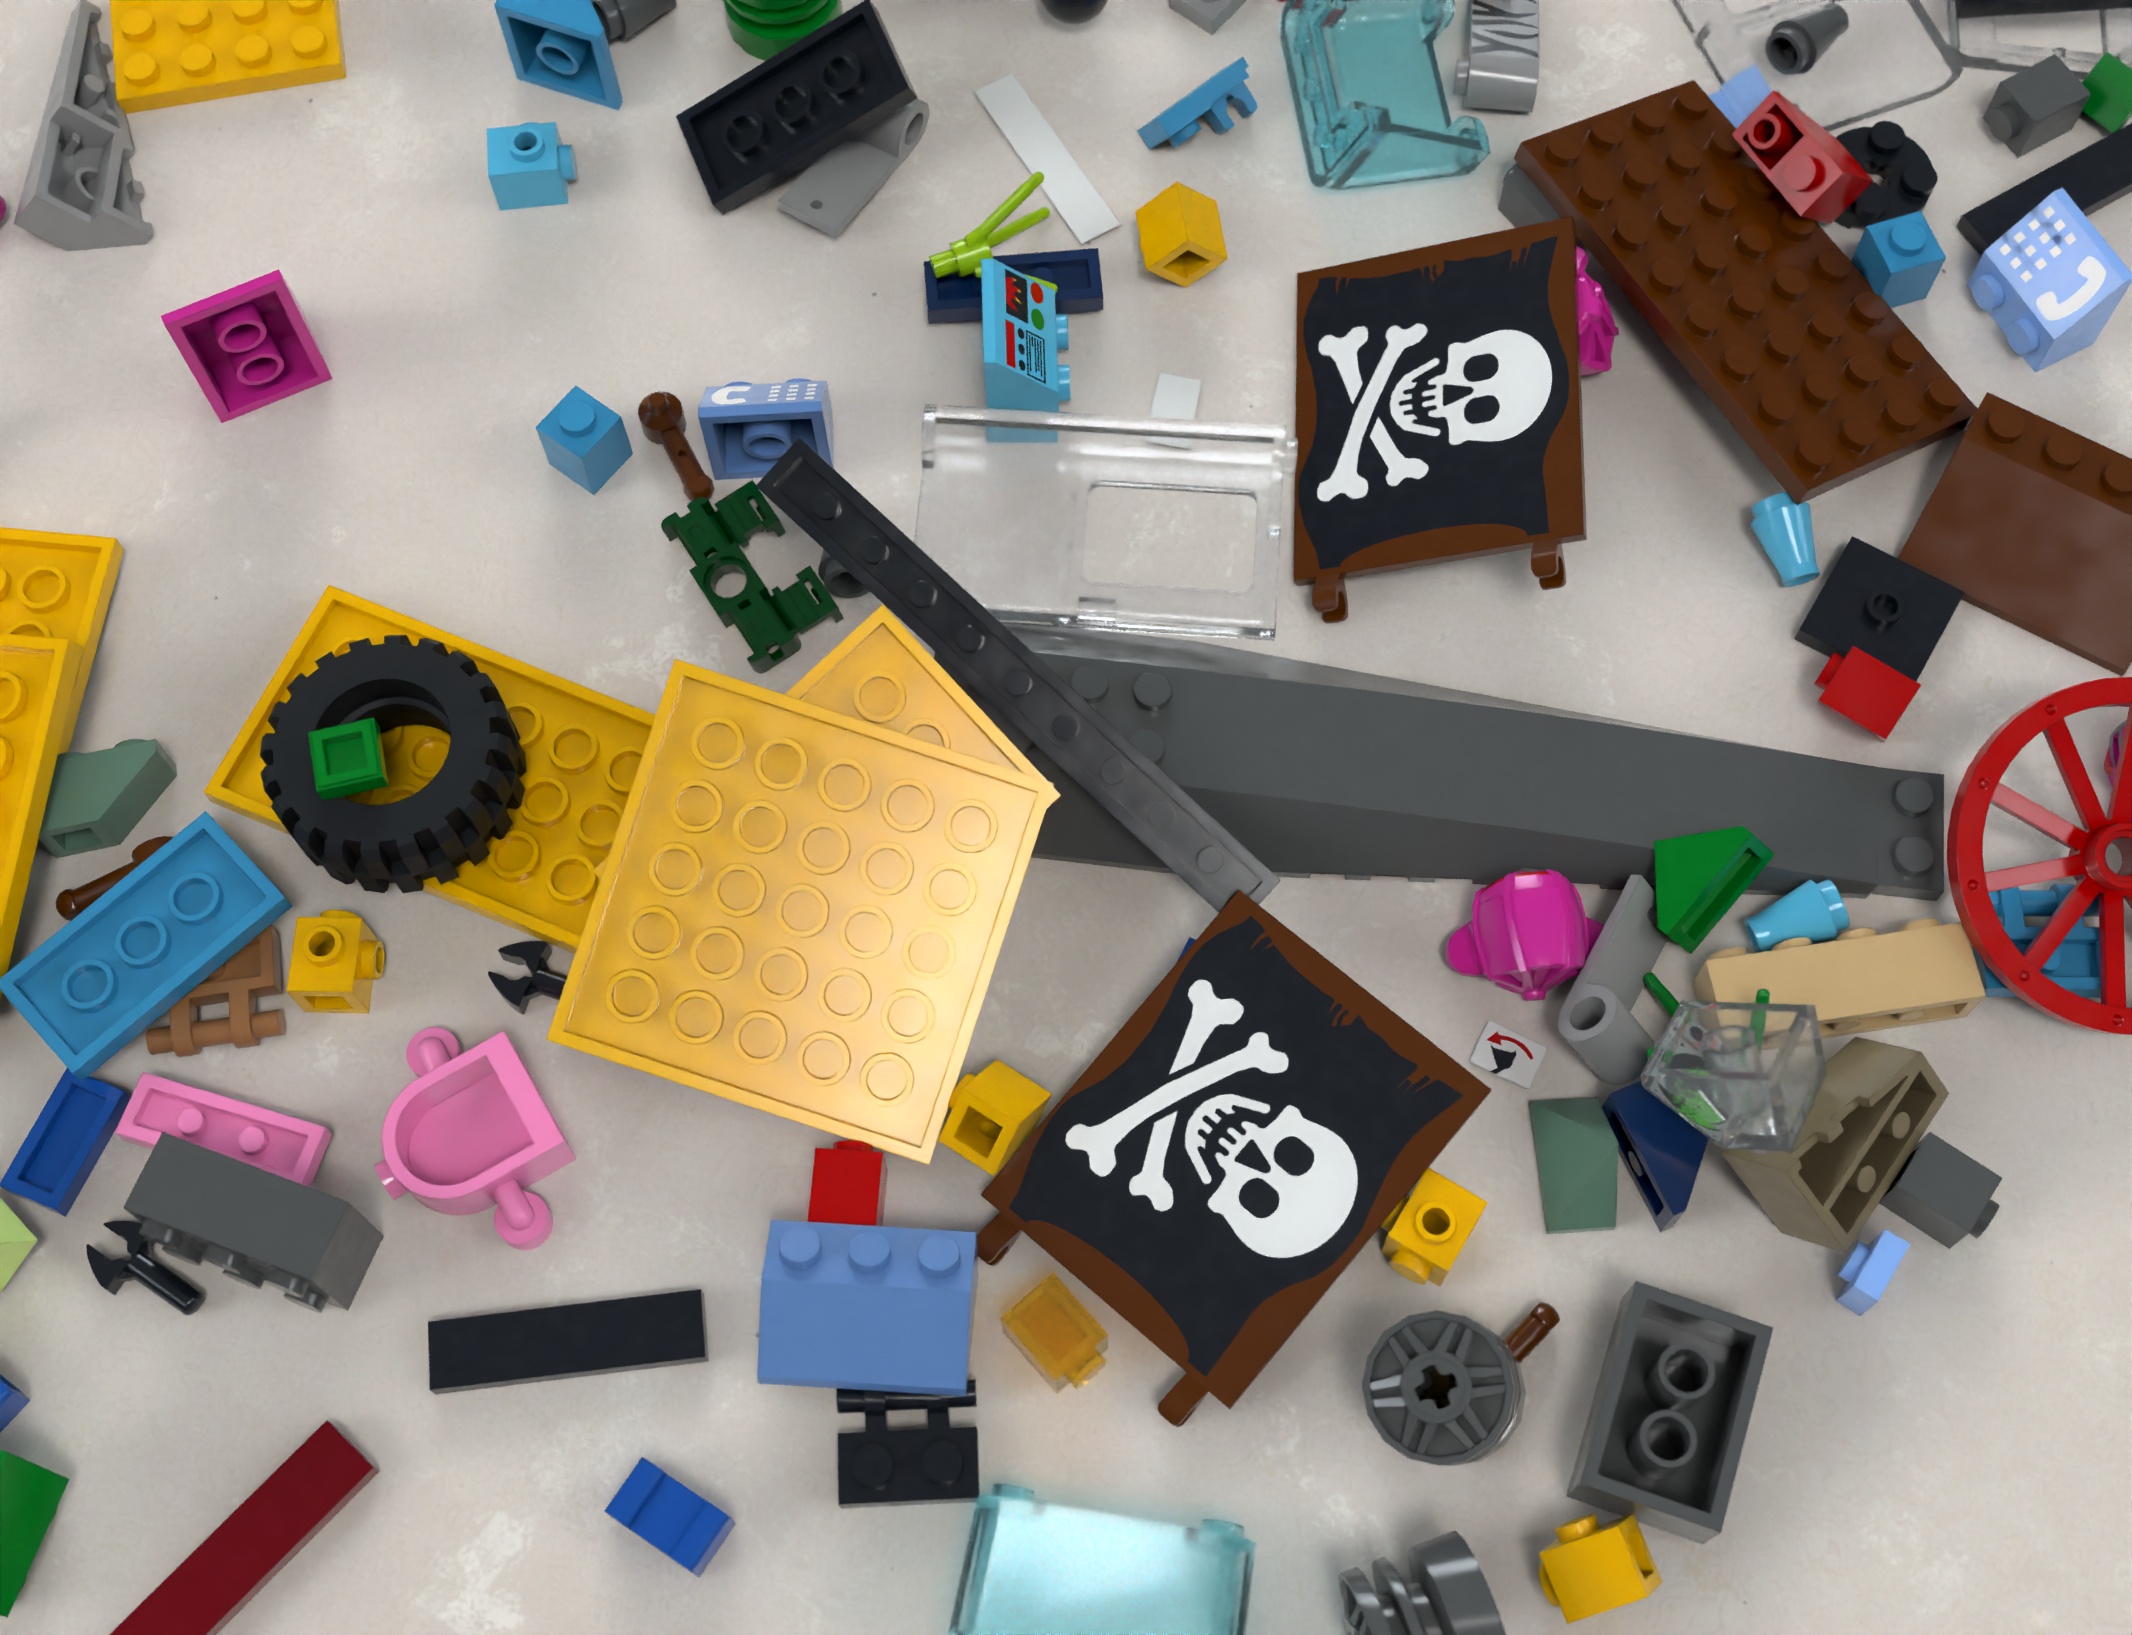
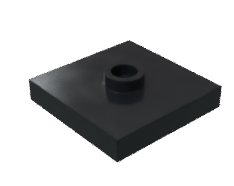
(1880, 609)

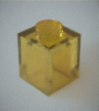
(1056, 1335)

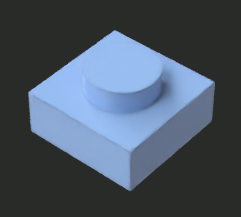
(1869, 1270)

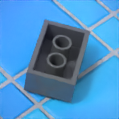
(253, 1224)
(1670, 1413)

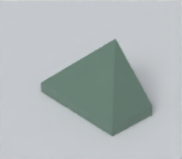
(1575, 1164)

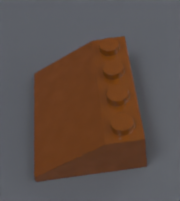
(2035, 531)

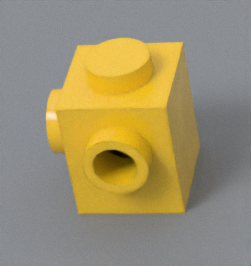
(1181, 235)
(334, 963)
(993, 1115)
(1431, 1228)
(1597, 1566)

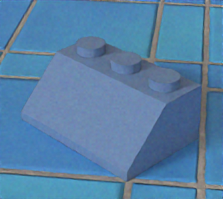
(867, 1308)

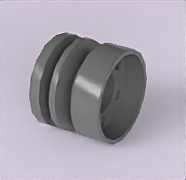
(1482, 1406)
(1443, 1599)

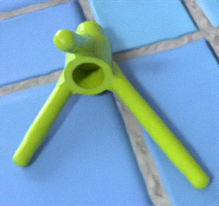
(967, 253)

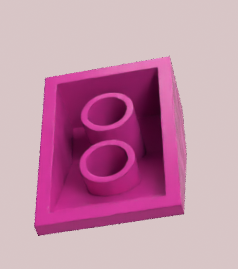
(248, 346)

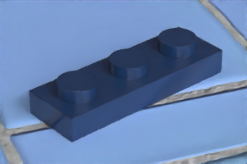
(1073, 271)

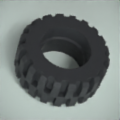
(436, 825)

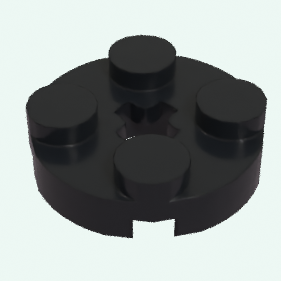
(1899, 162)

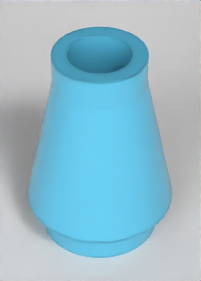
(1787, 537)
(1805, 912)

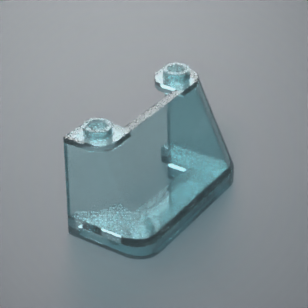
(1374, 93)
(1097, 1573)

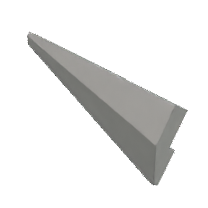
(80, 168)

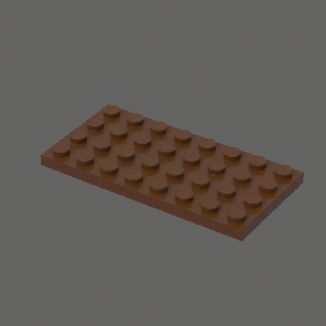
(1746, 291)

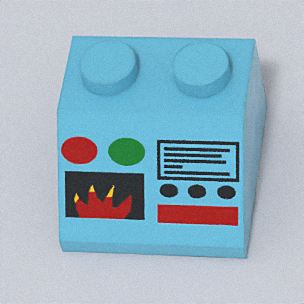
(1022, 341)

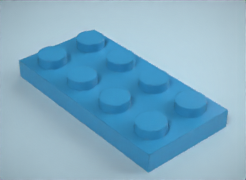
(143, 946)

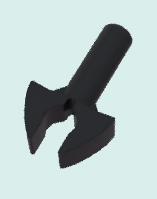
(543, 980)
(143, 1269)

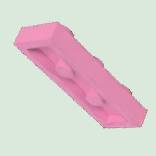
(224, 1125)

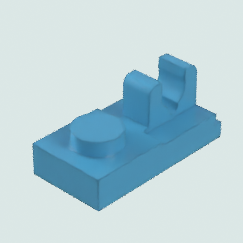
(1210, 99)

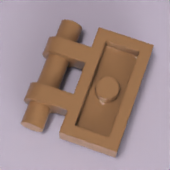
(240, 980)

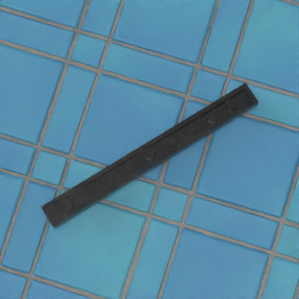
(1014, 679)

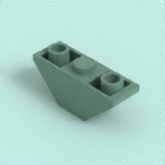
(102, 795)

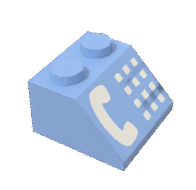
(2050, 282)

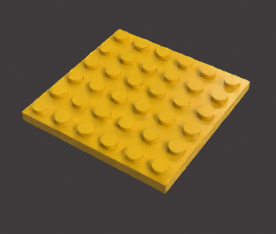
(801, 911)

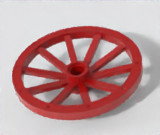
(2085, 859)

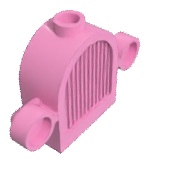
(473, 1135)

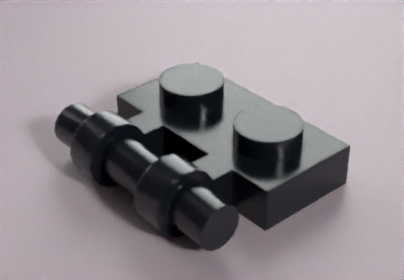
(907, 1465)

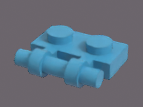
(2074, 962)

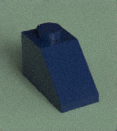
(1657, 1150)

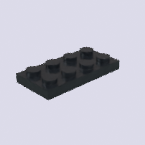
(796, 107)

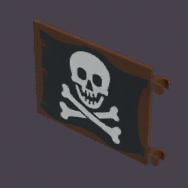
(1439, 410)
(1232, 1151)

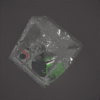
(1740, 1071)

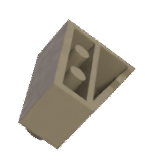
(1849, 1146)

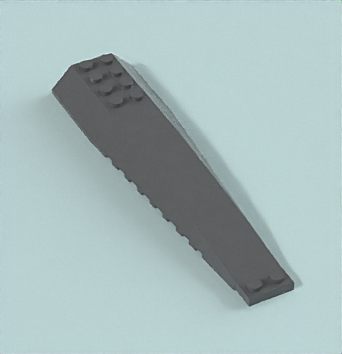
(1453, 783)

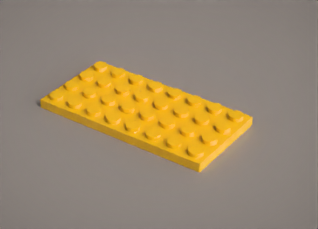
(576, 779)

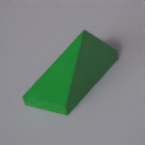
(1702, 879)

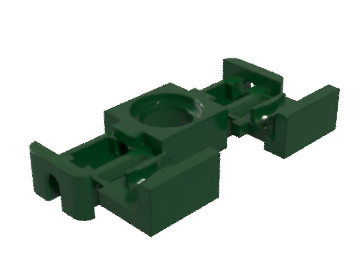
(757, 615)

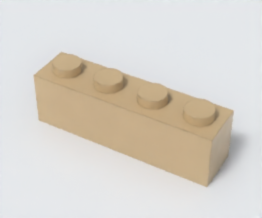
(1859, 979)

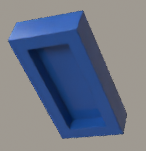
(65, 1142)

